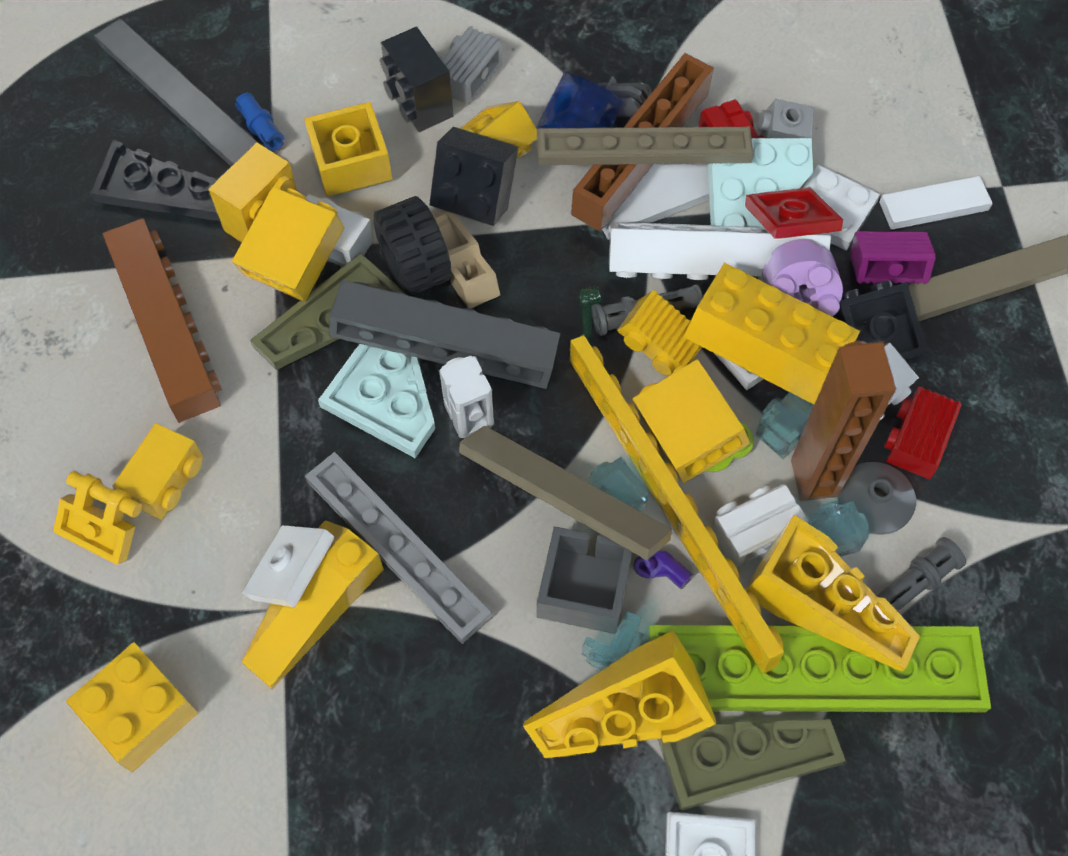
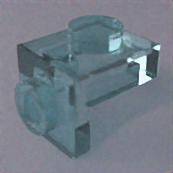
(624, 641)

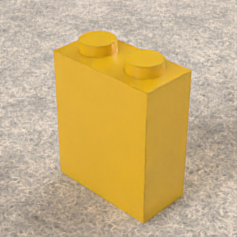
(289, 243)
(691, 420)

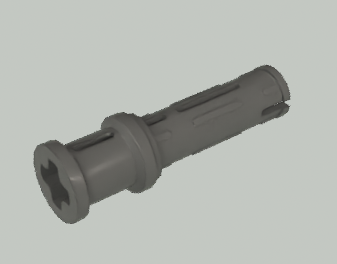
(601, 315)
(925, 572)

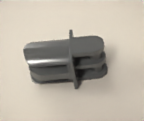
(631, 94)

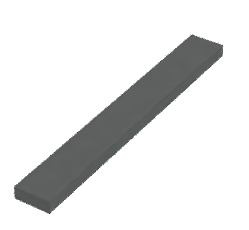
(175, 91)

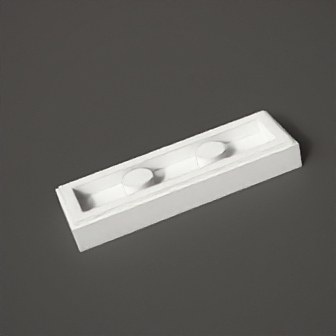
(935, 202)

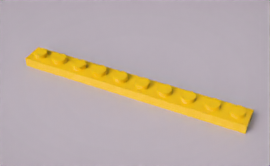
(679, 508)

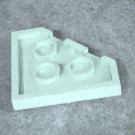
(775, 167)
(382, 397)

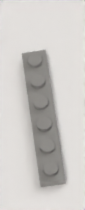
(399, 548)

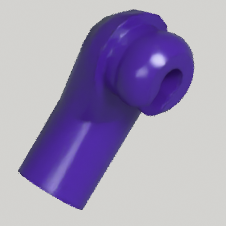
(663, 565)

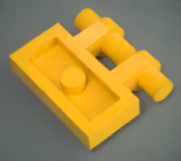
(92, 527)

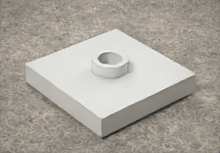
(288, 565)

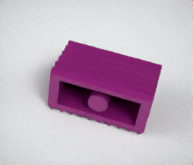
(892, 257)

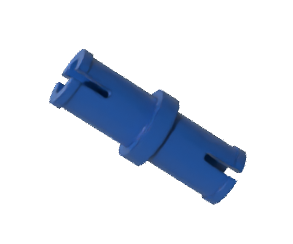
(259, 121)

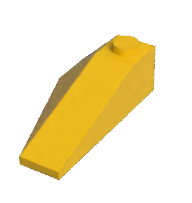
(817, 590)
(292, 631)
(635, 699)

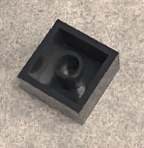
(416, 79)
(473, 175)

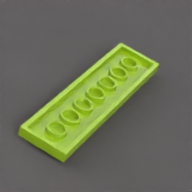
(828, 677)

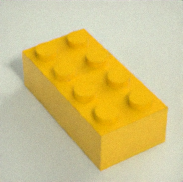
(768, 332)

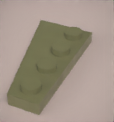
(307, 323)
(747, 757)

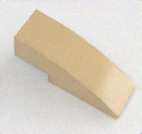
(470, 272)

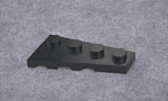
(145, 183)

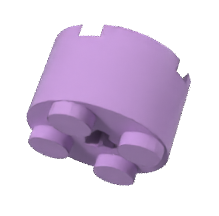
(806, 274)

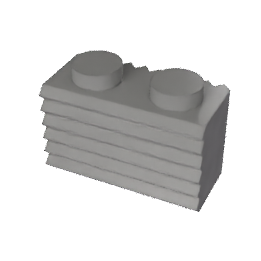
(472, 63)

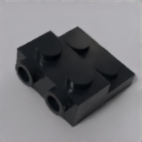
(884, 317)

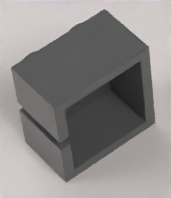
(583, 587)

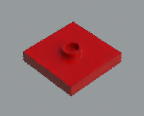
(793, 213)

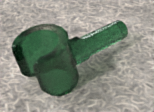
(587, 298)

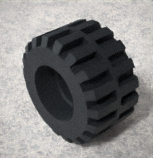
(412, 245)

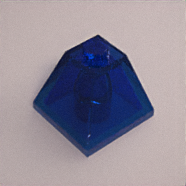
(580, 105)

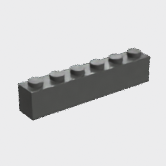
(443, 333)

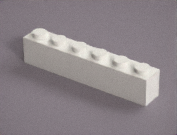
(693, 249)

